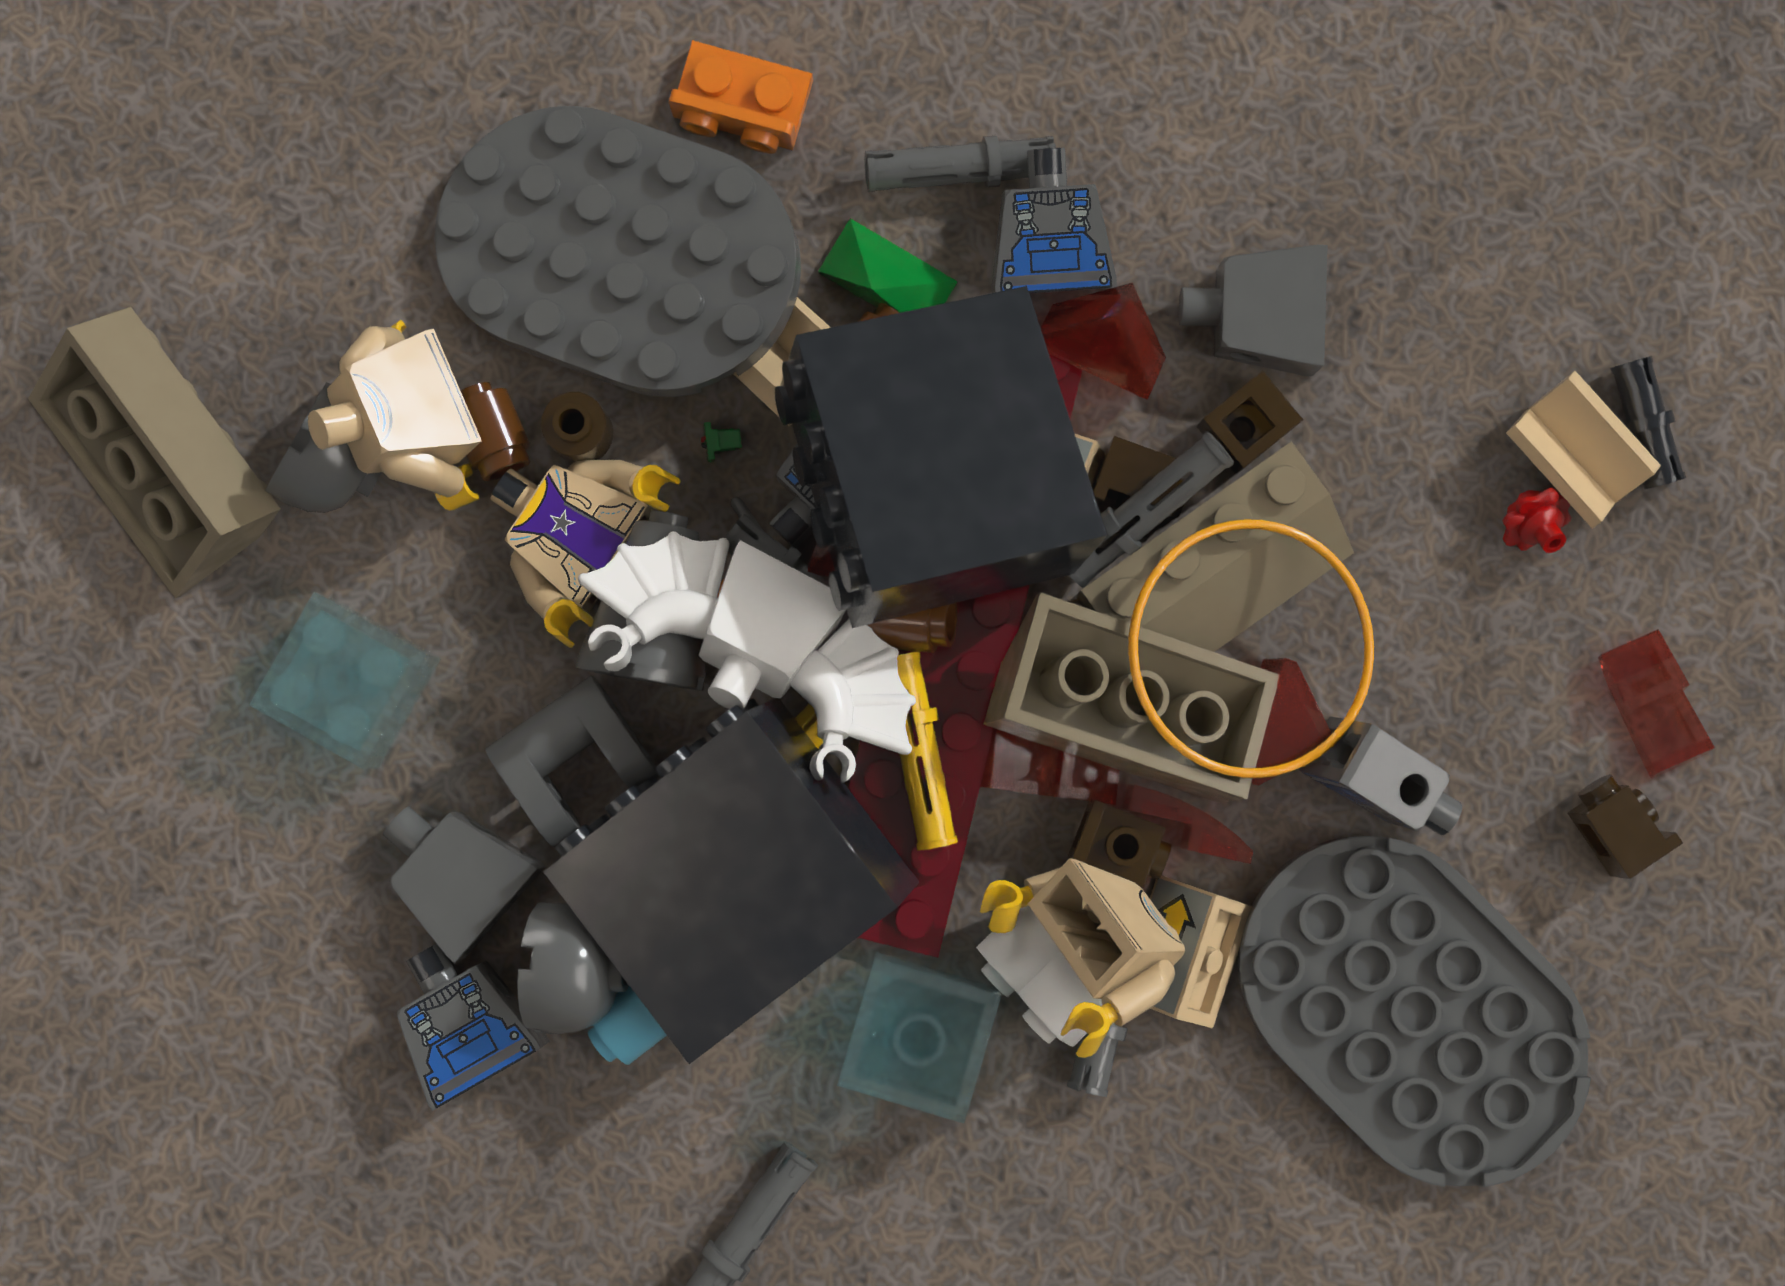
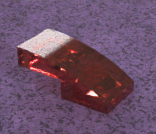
(1653, 703)
(1041, 770)
(1200, 831)

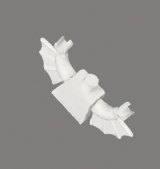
(761, 633)

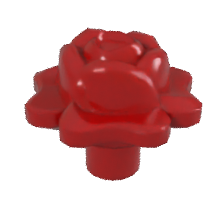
(1537, 519)

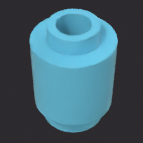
(626, 1029)

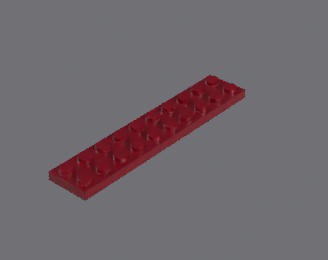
(960, 687)

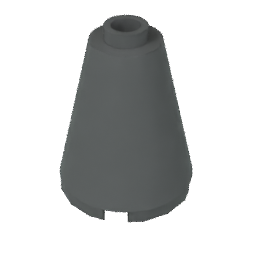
(666, 658)

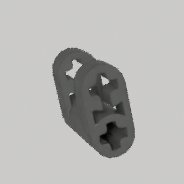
(555, 736)

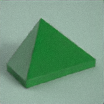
(884, 272)

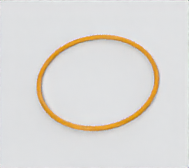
(1135, 666)

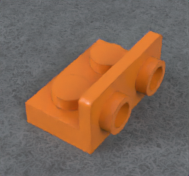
(741, 97)

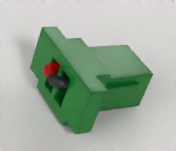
(719, 440)

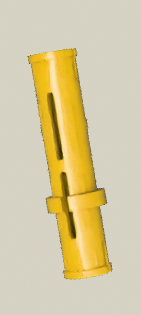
(931, 827)

